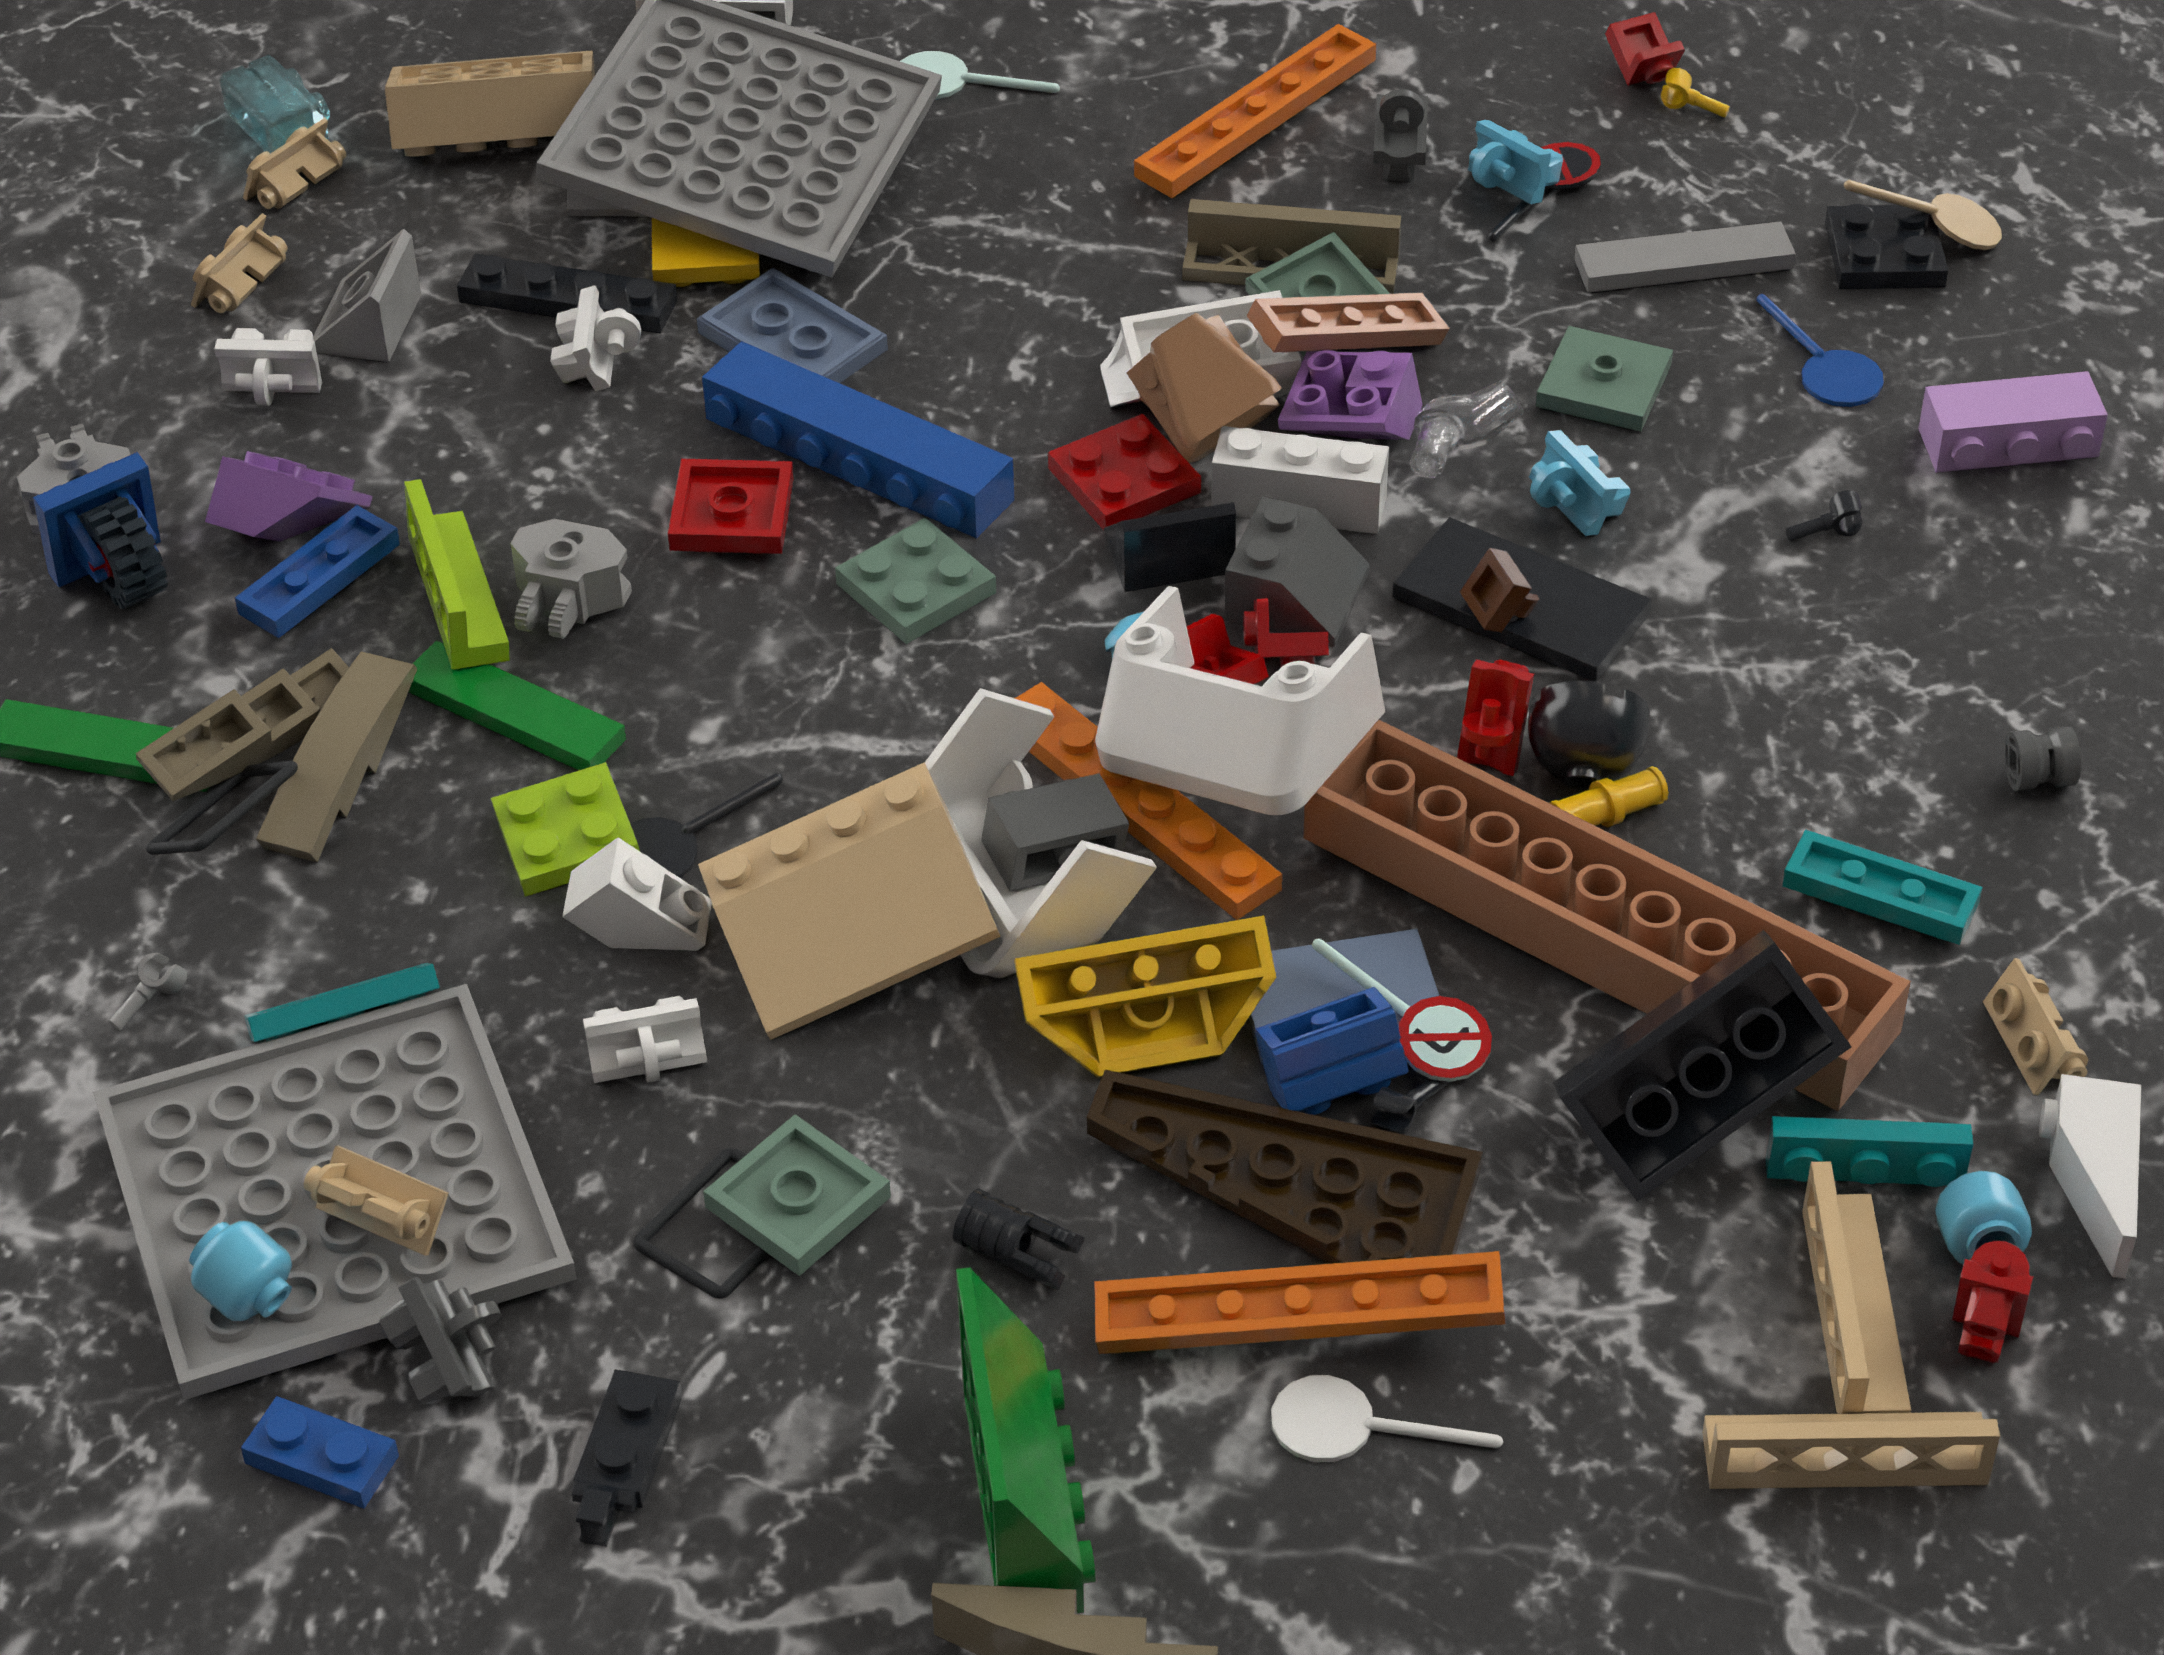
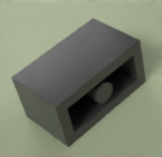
(1039, 827)

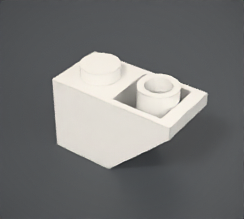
(635, 902)

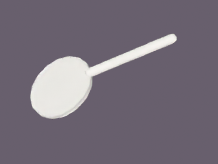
(1332, 1419)

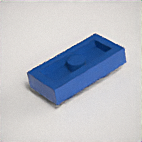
(320, 1452)

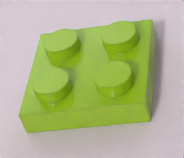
(560, 825)

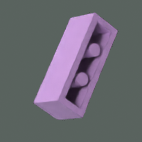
(2012, 421)

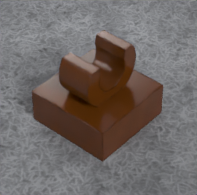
(1498, 591)

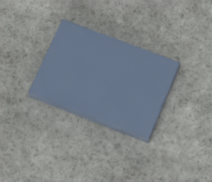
(795, 326)
(1311, 980)

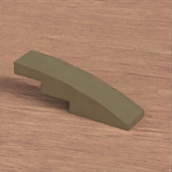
(241, 728)
(335, 755)
(1038, 1623)

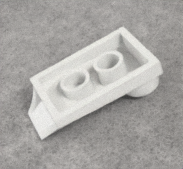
(1141, 329)

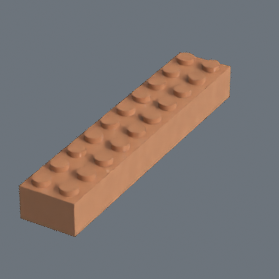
(1578, 892)

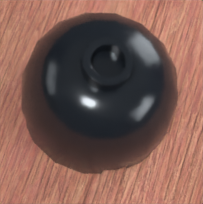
(1585, 733)

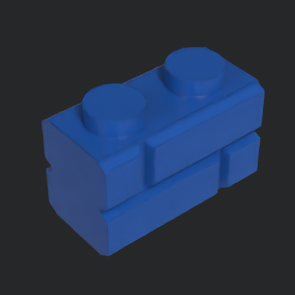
(1332, 1052)

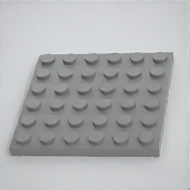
(741, 130)
(249, 1124)

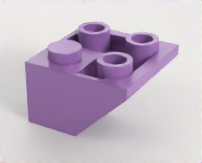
(1354, 395)
(278, 497)

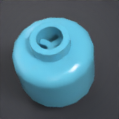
(1981, 1210)
(241, 1270)

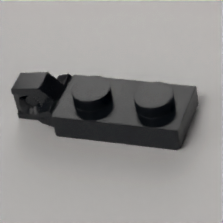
(623, 1451)

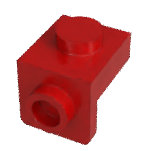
(1643, 49)
(1286, 646)
(1217, 656)

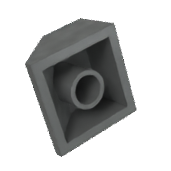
(1299, 566)

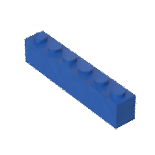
(859, 439)

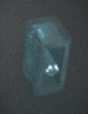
(270, 102)

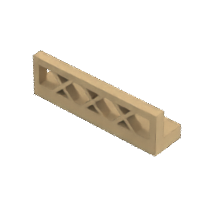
(1853, 1298)
(1849, 1450)

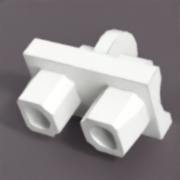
(592, 340)
(268, 365)
(645, 1039)

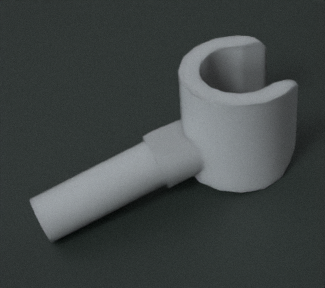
(148, 973)

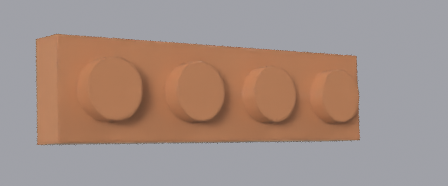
(1347, 322)

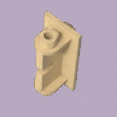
(277, 176)
(224, 277)
(2030, 1028)
(377, 1199)

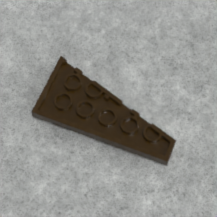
(1300, 1175)

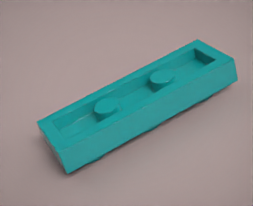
(1882, 886)
(342, 1002)
(1869, 1150)

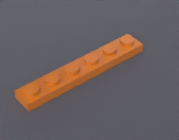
(1254, 111)
(1159, 815)
(1299, 1302)

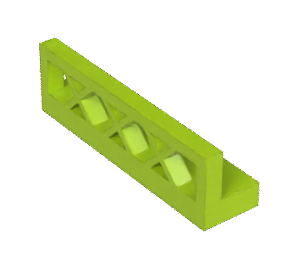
(454, 583)

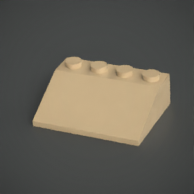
(484, 101)
(848, 900)

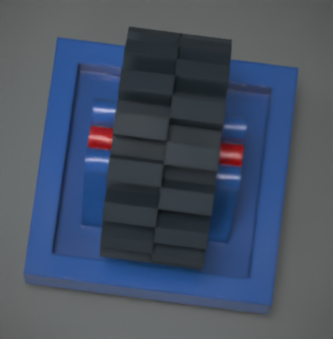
(106, 530)

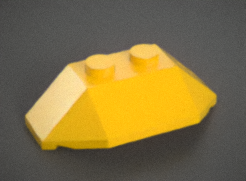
(1149, 995)

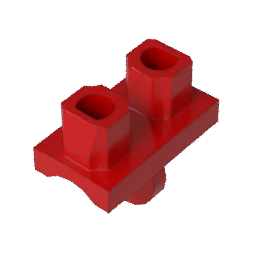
(1495, 715)
(1992, 1299)

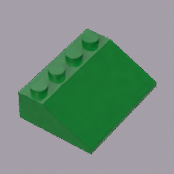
(1020, 1448)

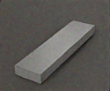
(1684, 257)

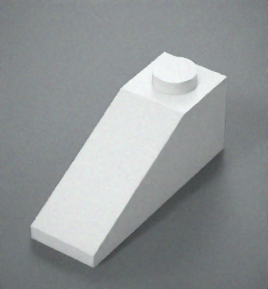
(2097, 1160)

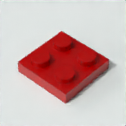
(1124, 472)
(731, 506)

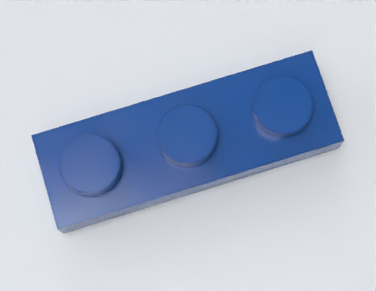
(317, 571)

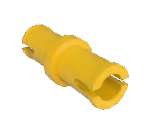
(1611, 800)

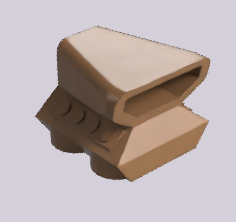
(1200, 382)

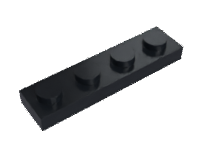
(554, 289)

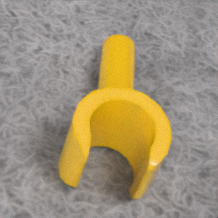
(1679, 92)

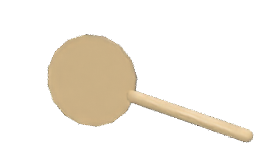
(1952, 213)

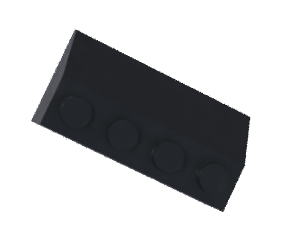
(1701, 1065)

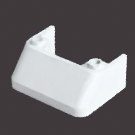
(1226, 736)
(1090, 889)

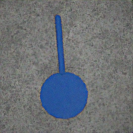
(1833, 375)

